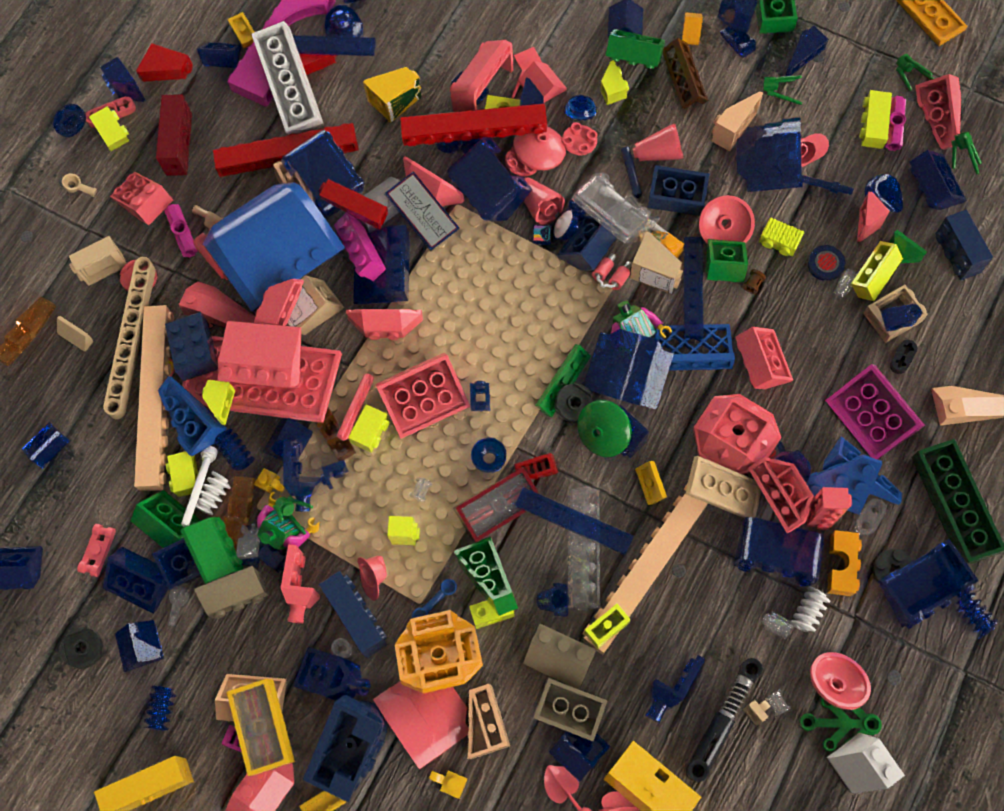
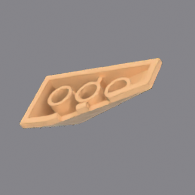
(966, 405)

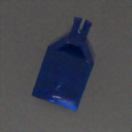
(296, 485)
(330, 676)
(665, 697)

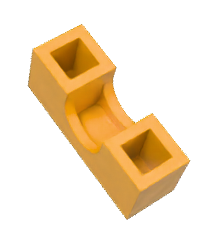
(847, 547)

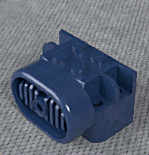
(347, 747)

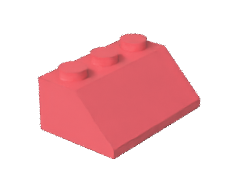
(763, 358)

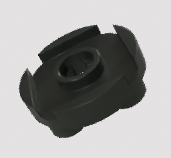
(563, 404)
(887, 558)
(93, 649)

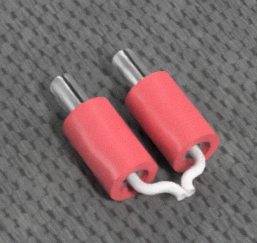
(618, 277)

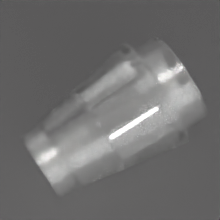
(844, 284)

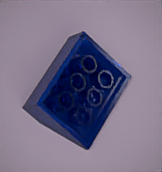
(393, 284)

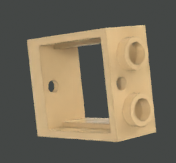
(97, 261)
(874, 316)

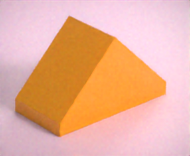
(692, 28)

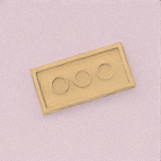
(723, 488)

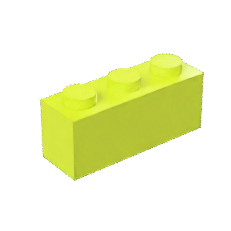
(875, 119)
(877, 271)

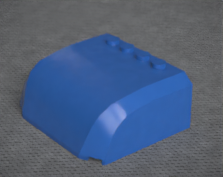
(271, 241)

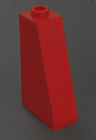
(354, 203)

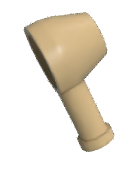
(72, 179)
(210, 218)

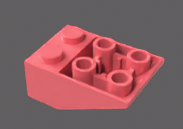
(142, 197)

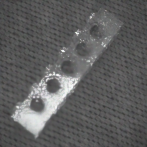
(584, 554)

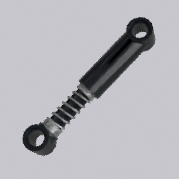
(723, 722)

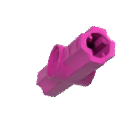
(895, 131)
(178, 222)

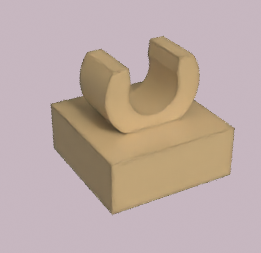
(757, 711)

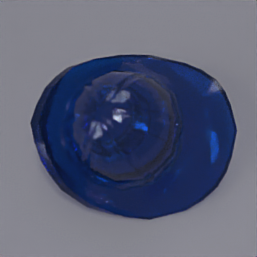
(343, 22)
(887, 191)

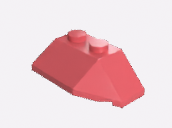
(443, 191)
(279, 303)
(385, 322)
(784, 491)
(263, 790)

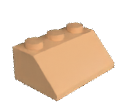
(231, 682)

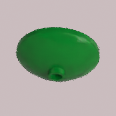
(610, 422)

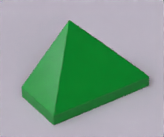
(909, 249)

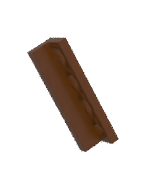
(688, 67)

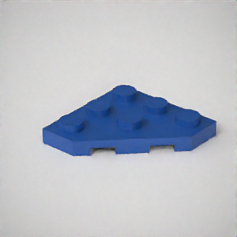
(855, 475)

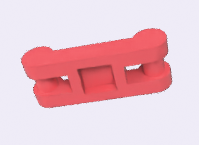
(96, 550)

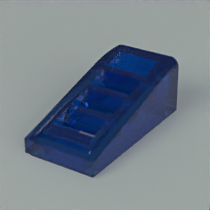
(742, 49)

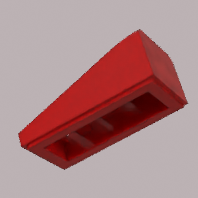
(540, 459)

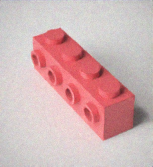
(828, 507)

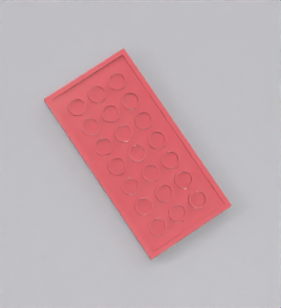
(302, 402)

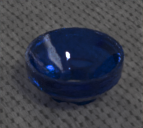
(486, 446)

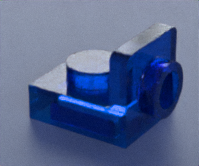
(333, 470)

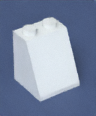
(865, 764)

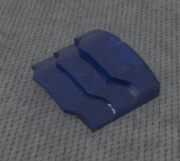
(771, 156)
(629, 368)

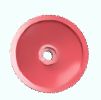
(540, 150)
(735, 211)
(840, 680)

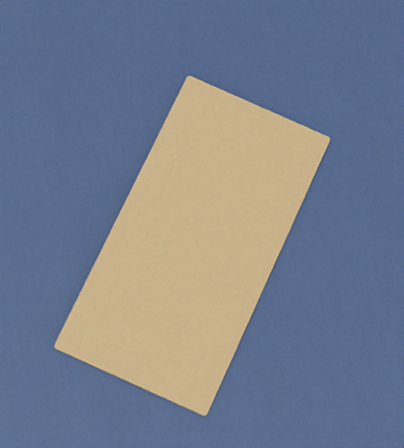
(503, 319)

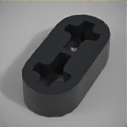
(900, 355)

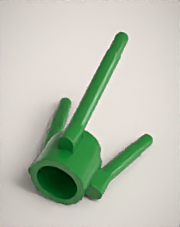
(906, 64)
(771, 84)
(964, 141)
(285, 507)

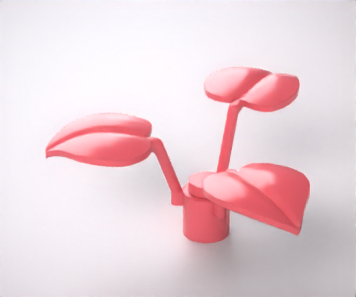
(561, 784)

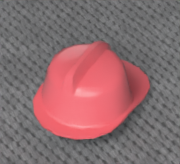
(813, 148)
(372, 575)

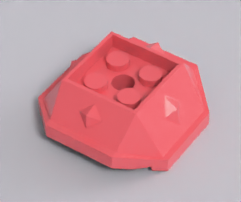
(736, 452)

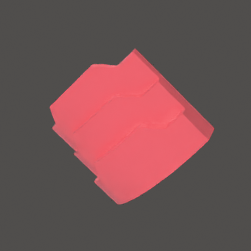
(424, 721)

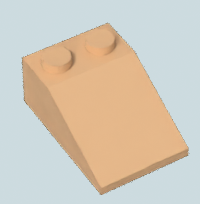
(735, 121)

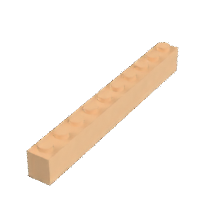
(151, 411)
(652, 560)

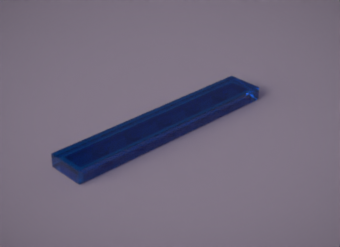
(335, 45)
(693, 287)
(574, 521)

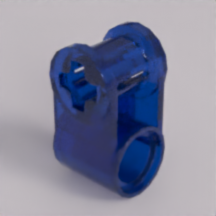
(898, 317)

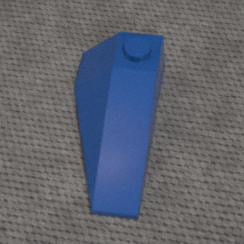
(193, 421)
(844, 452)

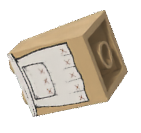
(656, 265)
(314, 305)

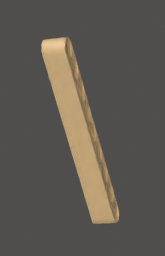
(132, 345)

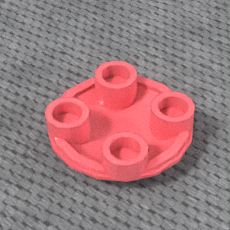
(579, 139)
(516, 166)

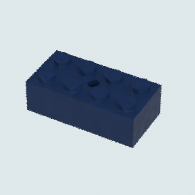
(353, 615)

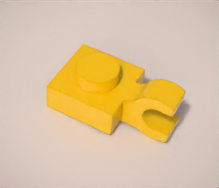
(268, 481)
(451, 783)

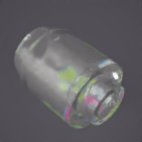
(777, 625)

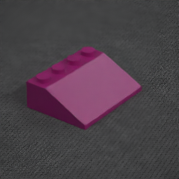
(874, 412)

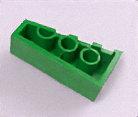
(487, 574)

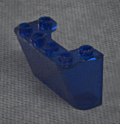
(319, 161)
(488, 182)
(772, 549)
(928, 584)

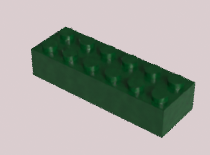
(958, 501)

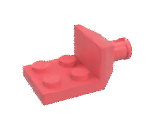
(296, 596)

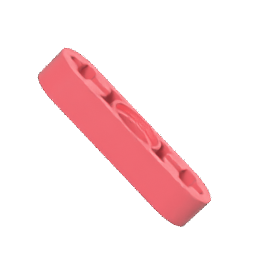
(113, 105)

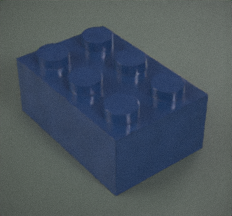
(678, 190)
(963, 245)
(191, 346)

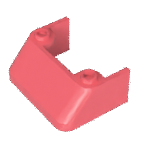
(479, 73)

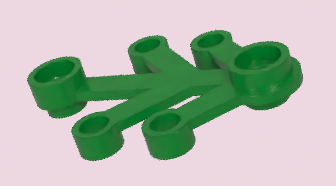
(843, 722)

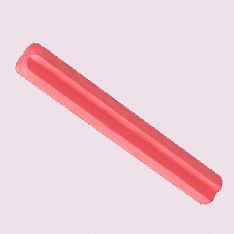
(355, 407)

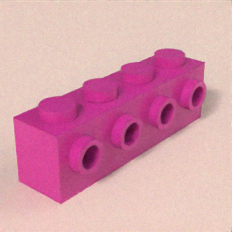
(359, 247)

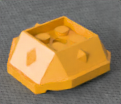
(432, 637)

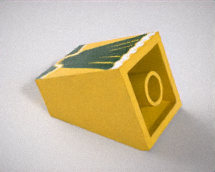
(393, 92)

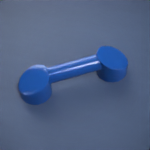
(447, 587)

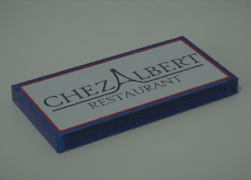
(422, 211)

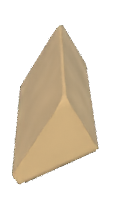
(73, 334)

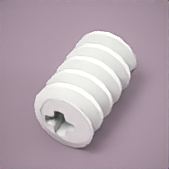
(212, 493)
(809, 610)

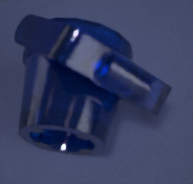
(554, 600)

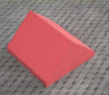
(544, 80)
(871, 216)

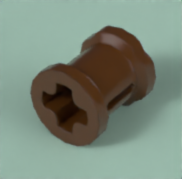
(754, 281)

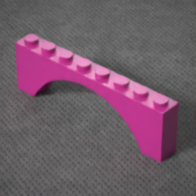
(249, 76)

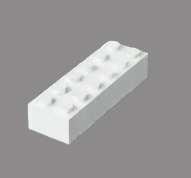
(287, 79)

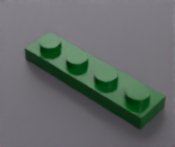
(565, 375)

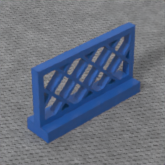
(694, 359)

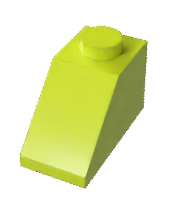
(219, 398)

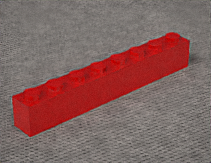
(473, 124)
(265, 153)

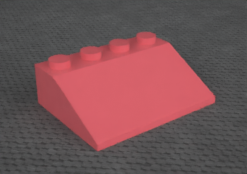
(260, 354)
(422, 395)

